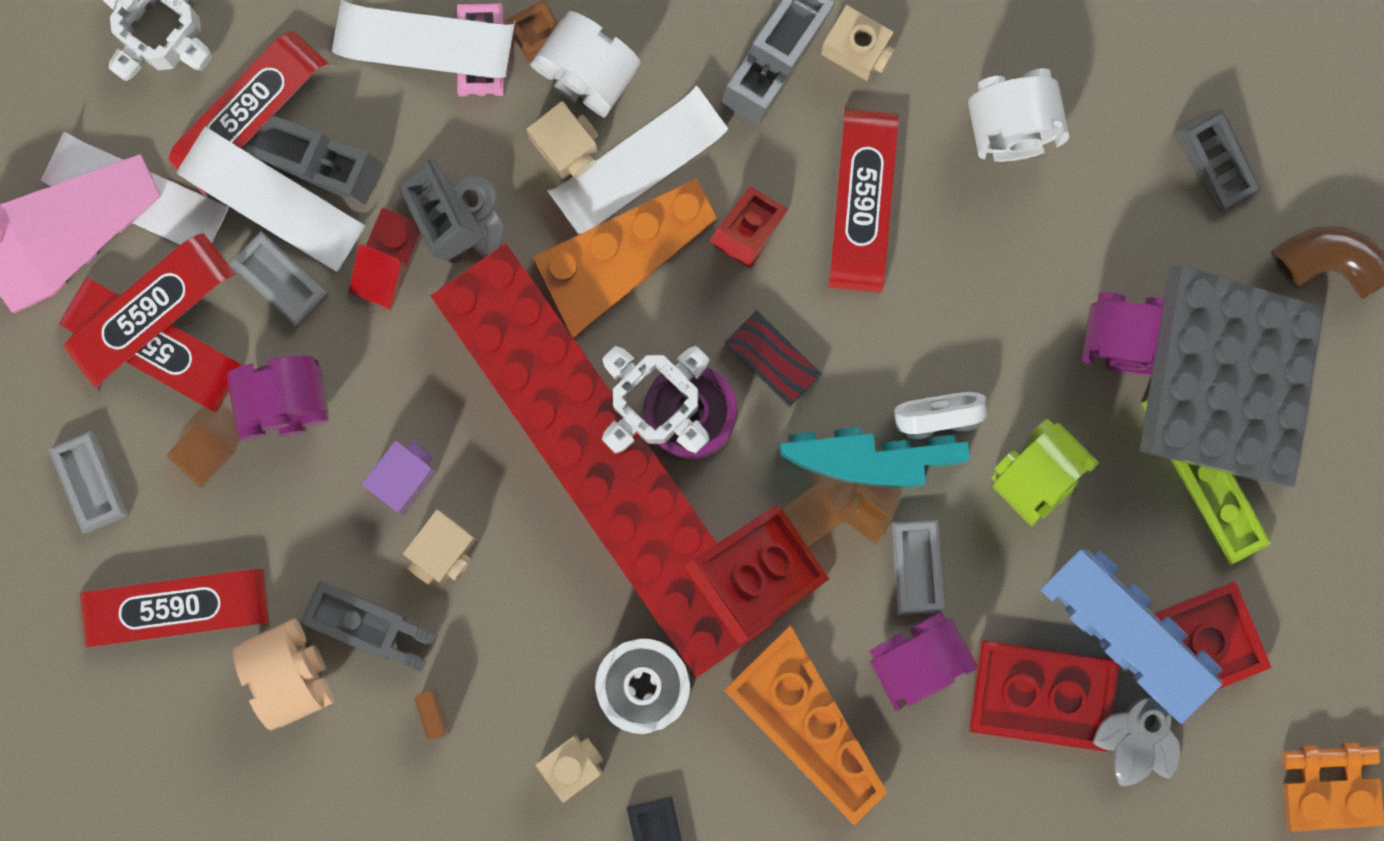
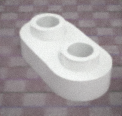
(956, 411)

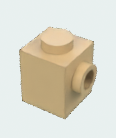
(858, 44)
(565, 141)
(440, 550)
(571, 767)

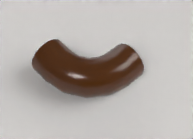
(1332, 250)

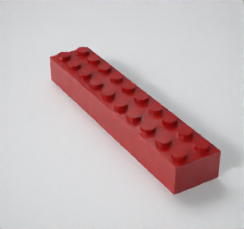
(565, 414)

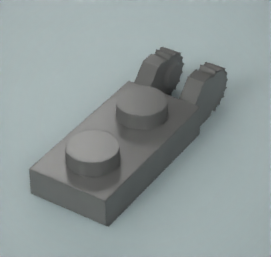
(363, 624)

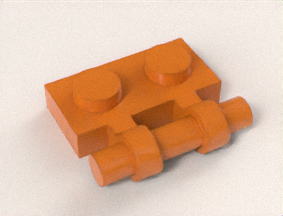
(1332, 803)

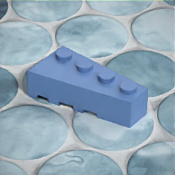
(1134, 634)

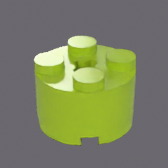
(1043, 472)

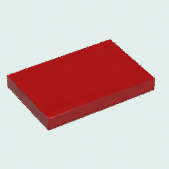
(757, 573)
(1041, 694)

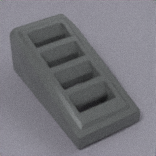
(1195, 153)
(459, 232)

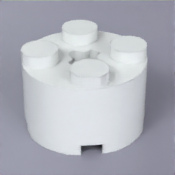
(586, 63)
(1017, 116)
(618, 696)

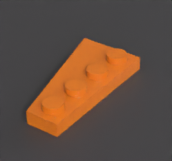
(612, 259)
(800, 716)

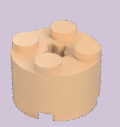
(282, 675)

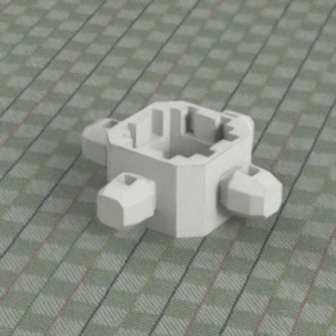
(181, 45)
(620, 364)

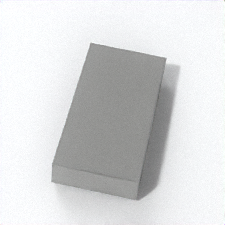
(279, 279)
(88, 482)
(917, 567)

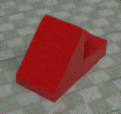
(749, 227)
(385, 259)

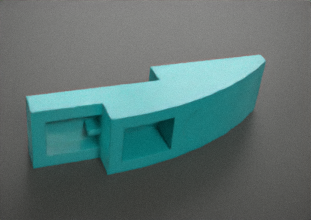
(853, 457)

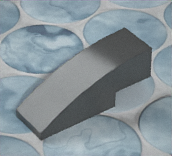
(774, 57)
(315, 159)

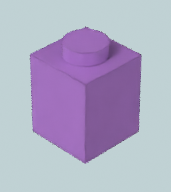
(400, 476)

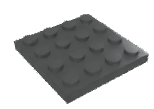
(1231, 377)

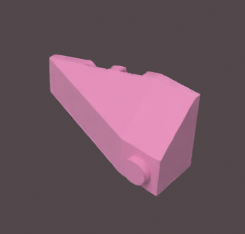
(65, 226)

